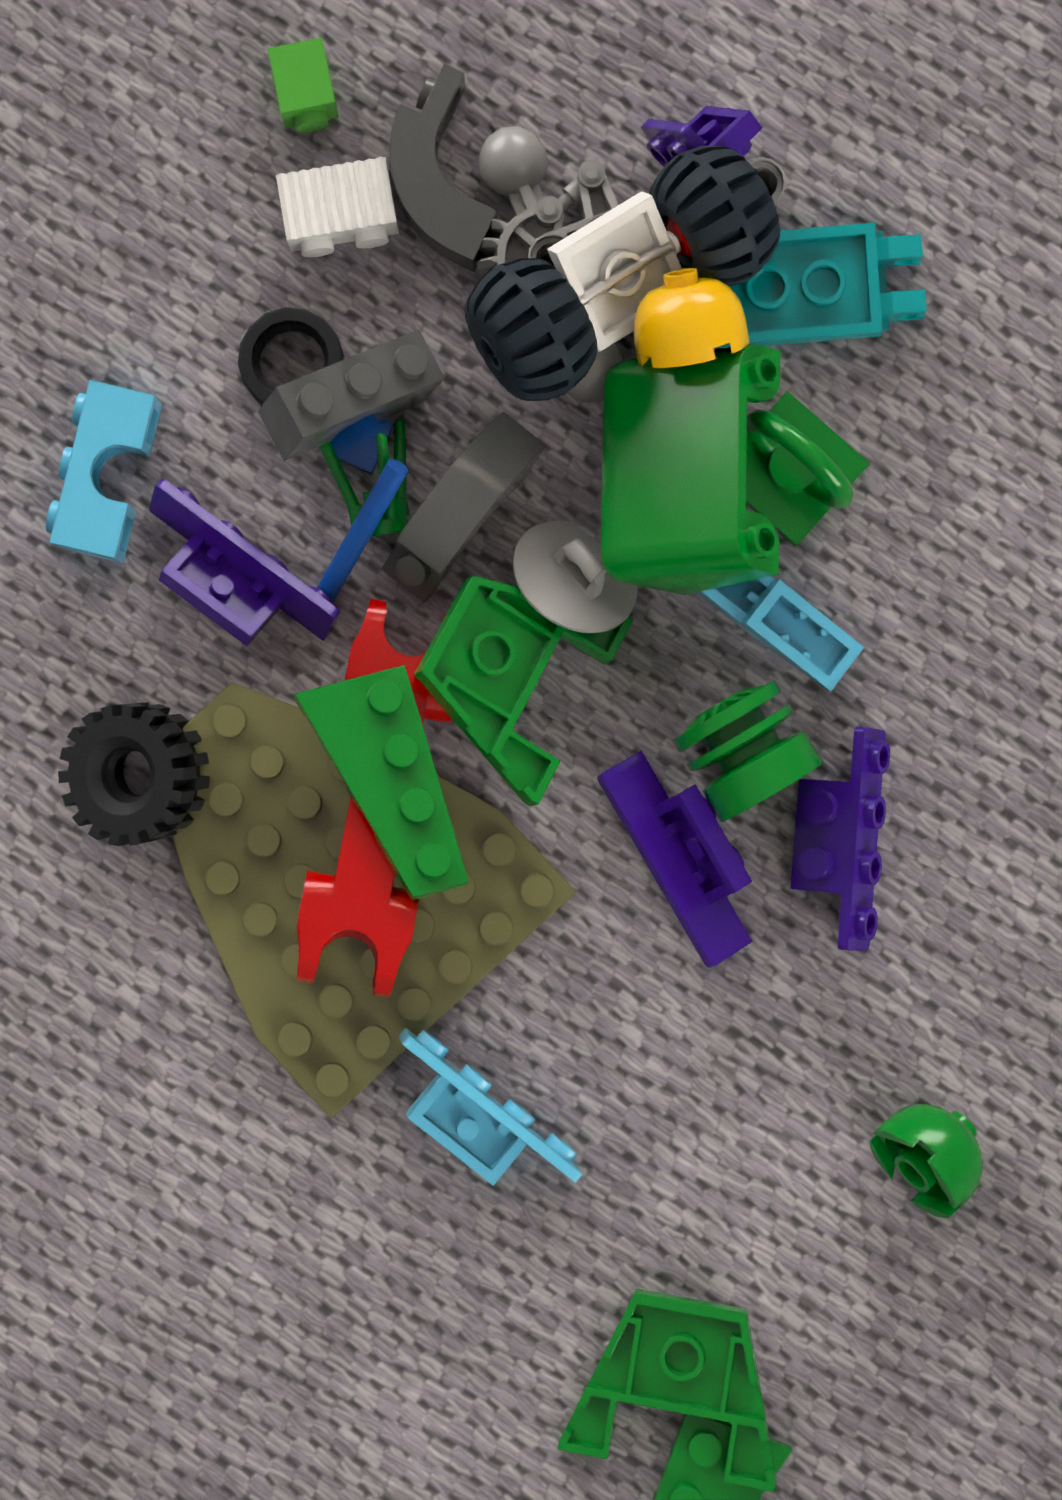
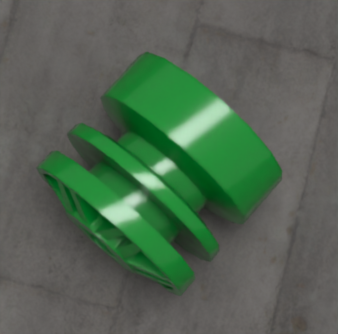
(747, 750)

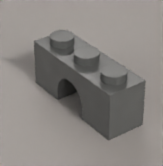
(330, 399)

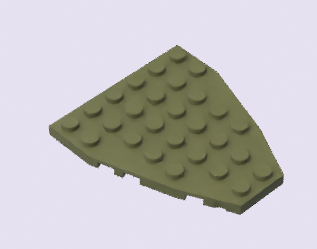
(246, 857)

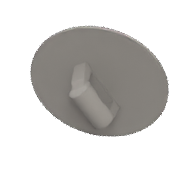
(566, 580)

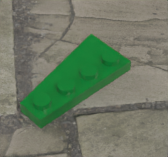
(385, 760)

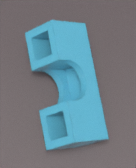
(108, 424)

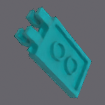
(830, 286)

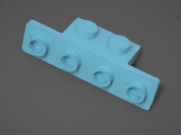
(472, 1122)

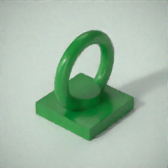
(797, 468)

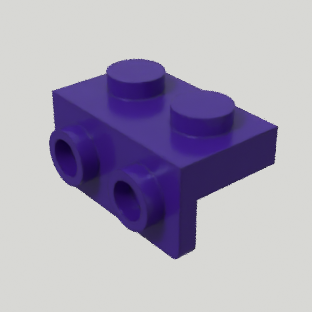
(708, 128)

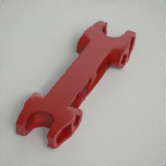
(361, 893)

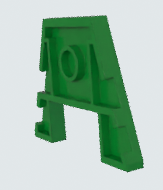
(488, 666)
(685, 1361)

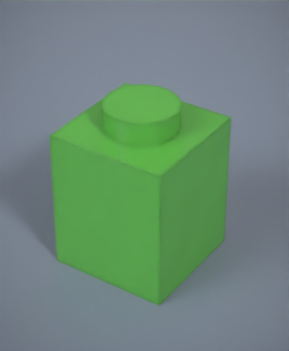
(303, 85)

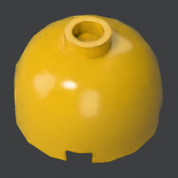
(688, 320)

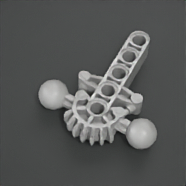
(514, 165)

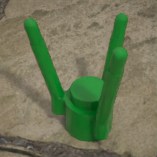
(395, 515)

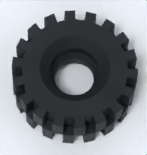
(98, 775)

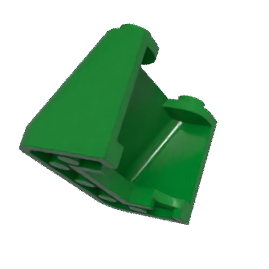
(679, 473)

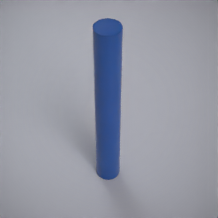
(362, 528)

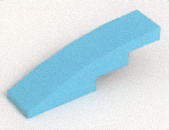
(788, 627)

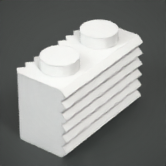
(337, 206)

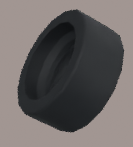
(268, 327)

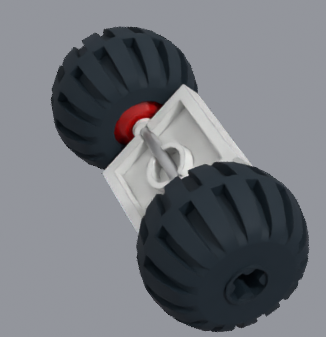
(547, 322)

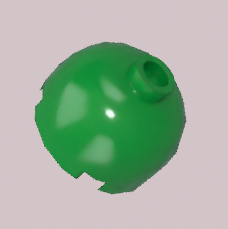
(934, 1157)

